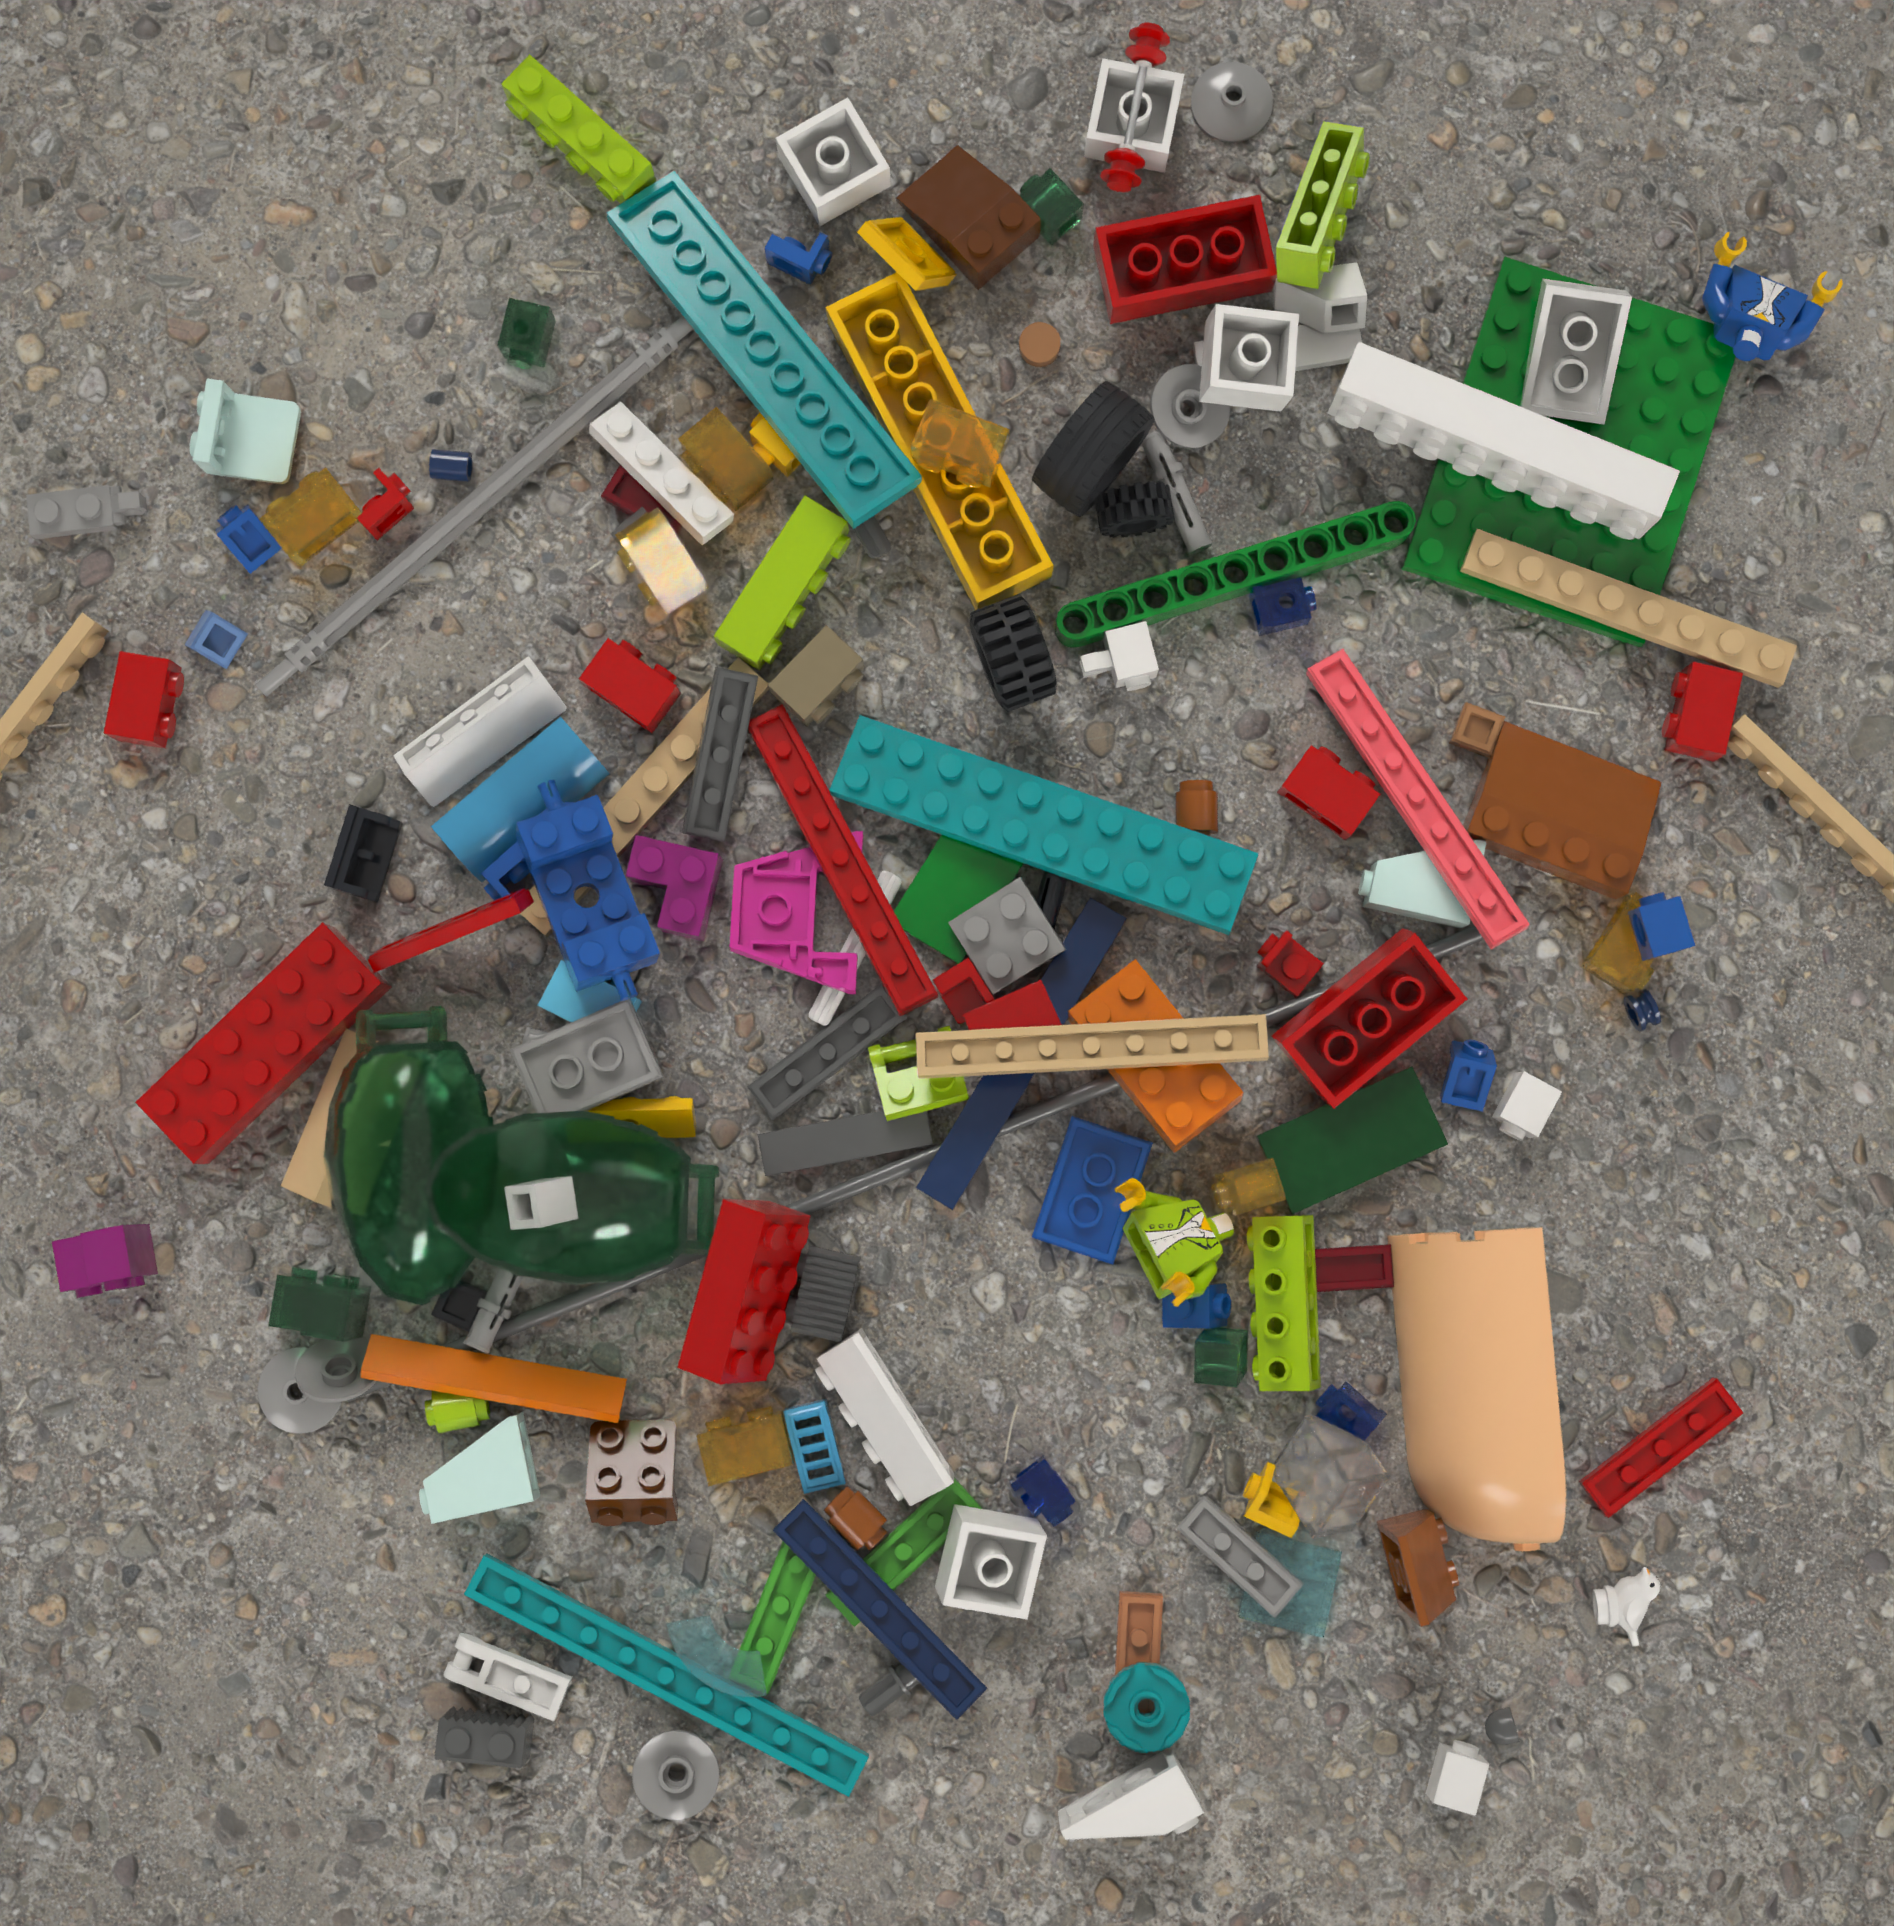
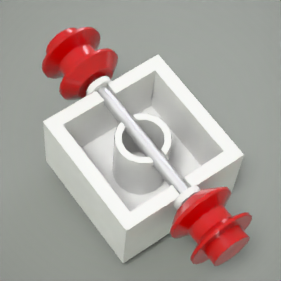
(1134, 110)

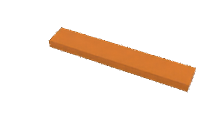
(493, 1378)

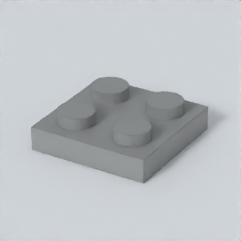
(1007, 936)

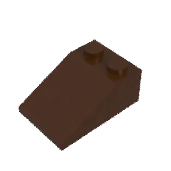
(971, 215)

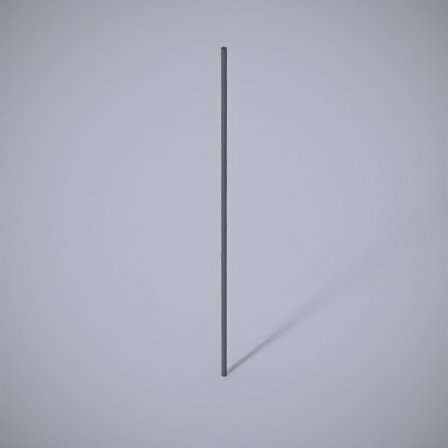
(900, 1168)

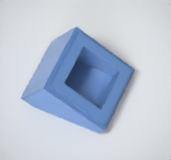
(216, 639)

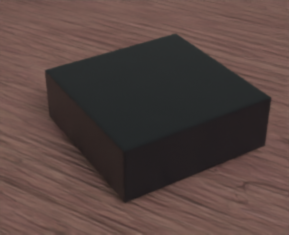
(459, 1305)

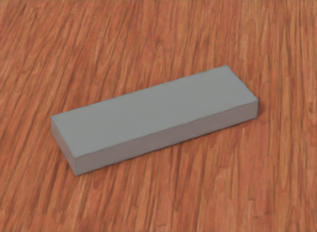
(1240, 1556)

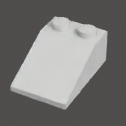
(1574, 350)
(1140, 1802)

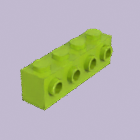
(577, 131)
(1321, 205)
(782, 584)
(1284, 1303)

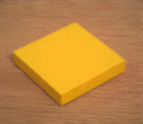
(907, 253)

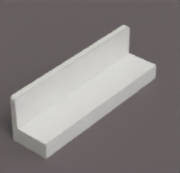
(480, 732)

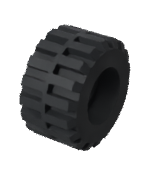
(1013, 653)

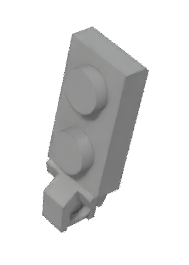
(81, 510)

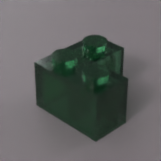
(320, 1307)

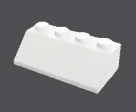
(886, 1419)

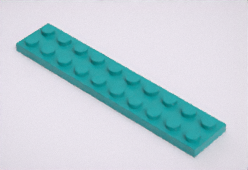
(764, 349)
(1044, 824)

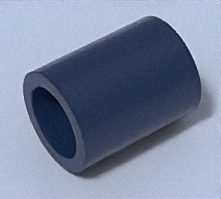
(450, 465)

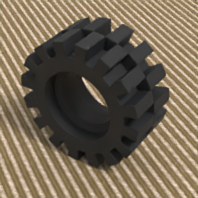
(1134, 509)

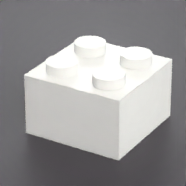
(833, 161)
(1249, 357)
(990, 1562)

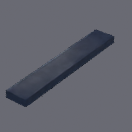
(880, 1609)

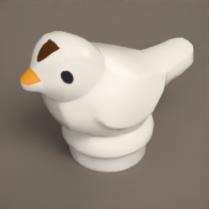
(1626, 1602)

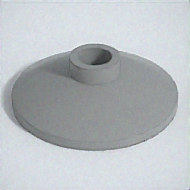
(1228, 119)
(1205, 419)
(333, 1370)
(278, 1404)
(662, 1792)

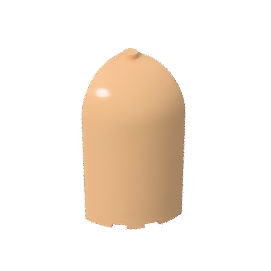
(1480, 1383)

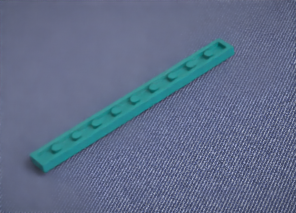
(664, 1674)

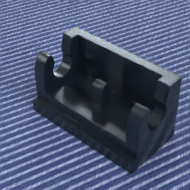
(363, 853)

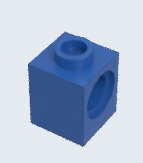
(1660, 926)

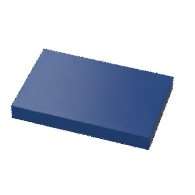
(1080, 1202)

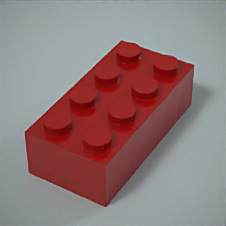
(1184, 259)
(1369, 1017)
(744, 1291)

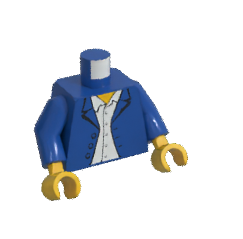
(1758, 312)

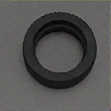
(1092, 448)

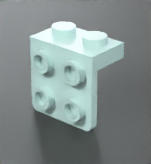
(244, 435)

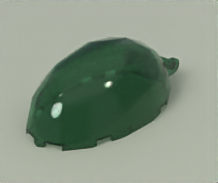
(383, 1134)
(626, 1192)

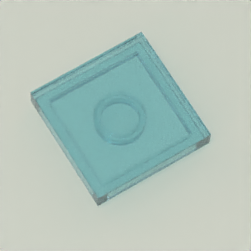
(1310, 1606)

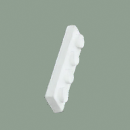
(661, 473)

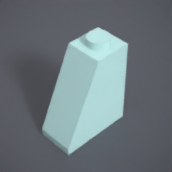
(1413, 889)
(485, 1476)

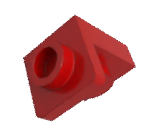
(385, 511)
(1288, 962)

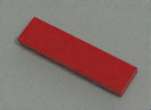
(451, 929)
(1661, 1447)

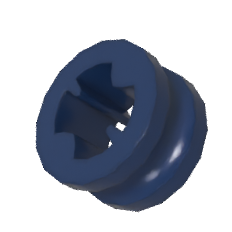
(1642, 1010)

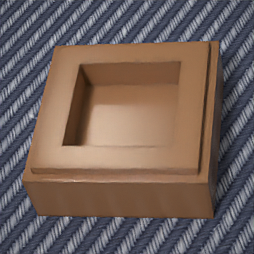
(1477, 729)

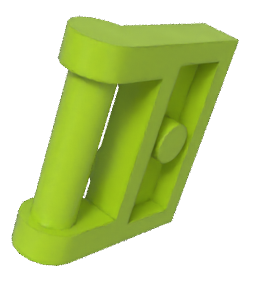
(903, 1092)

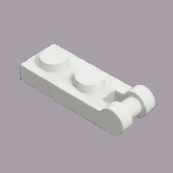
(508, 1677)

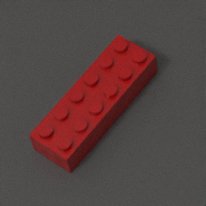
(263, 1045)

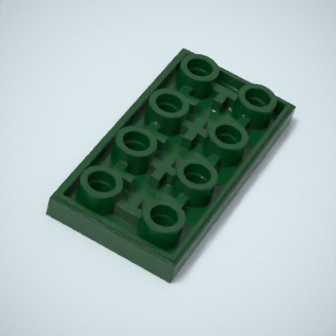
(1354, 1141)

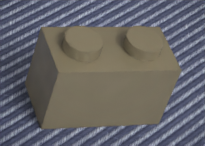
(817, 677)

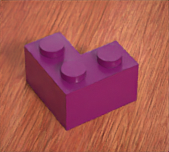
(686, 875)
(107, 1257)

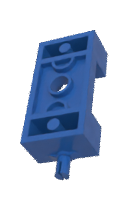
(573, 849)

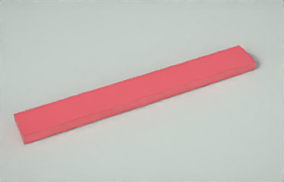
(1417, 799)

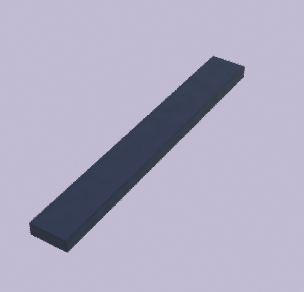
(999, 1094)

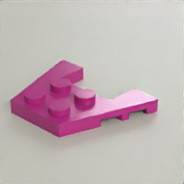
(777, 918)

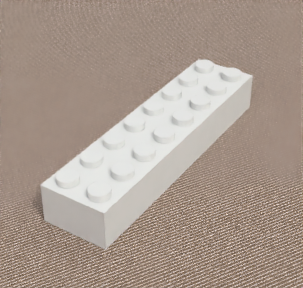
(1502, 443)

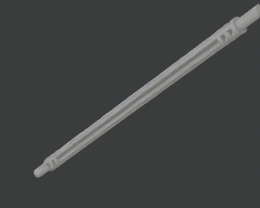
(476, 504)

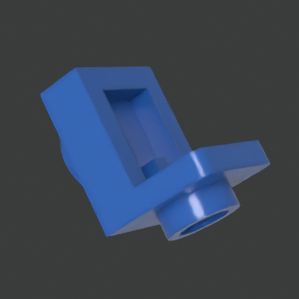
(1200, 1312)

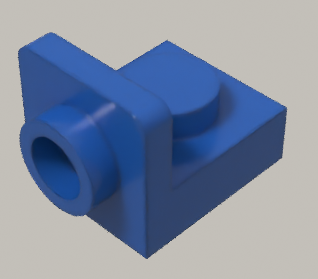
(792, 258)
(246, 537)
(507, 868)
(1468, 1075)

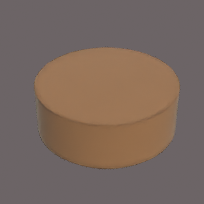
(1039, 344)

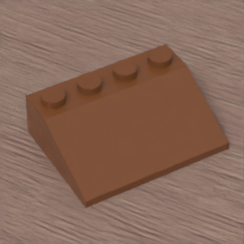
(1563, 811)

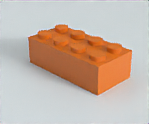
(1174, 1098)

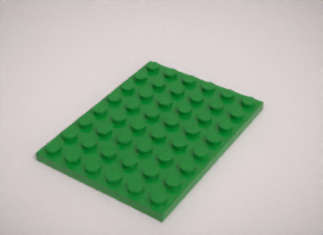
(1659, 407)

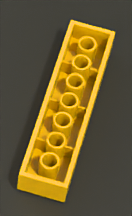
(899, 372)

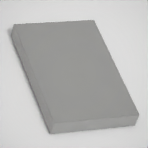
(587, 1061)

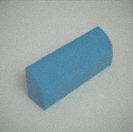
(486, 819)

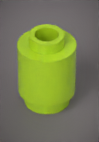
(455, 1412)

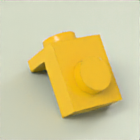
(1269, 1504)

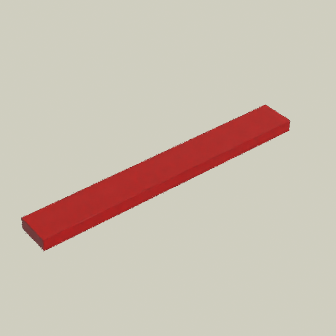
(841, 860)

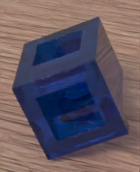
(1271, 616)
(1366, 1417)
(1044, 1491)

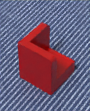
(962, 989)

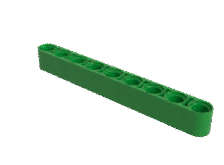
(1249, 560)

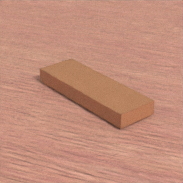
(1138, 1632)

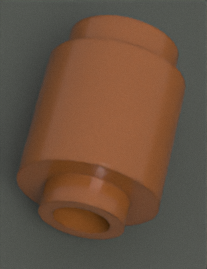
(1197, 806)
(856, 1518)

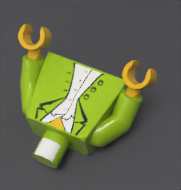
(1173, 1240)

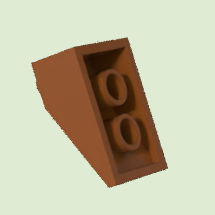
(1418, 1564)

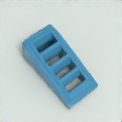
(806, 1411)

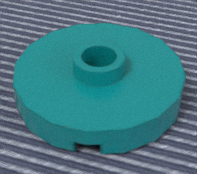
(1146, 1730)

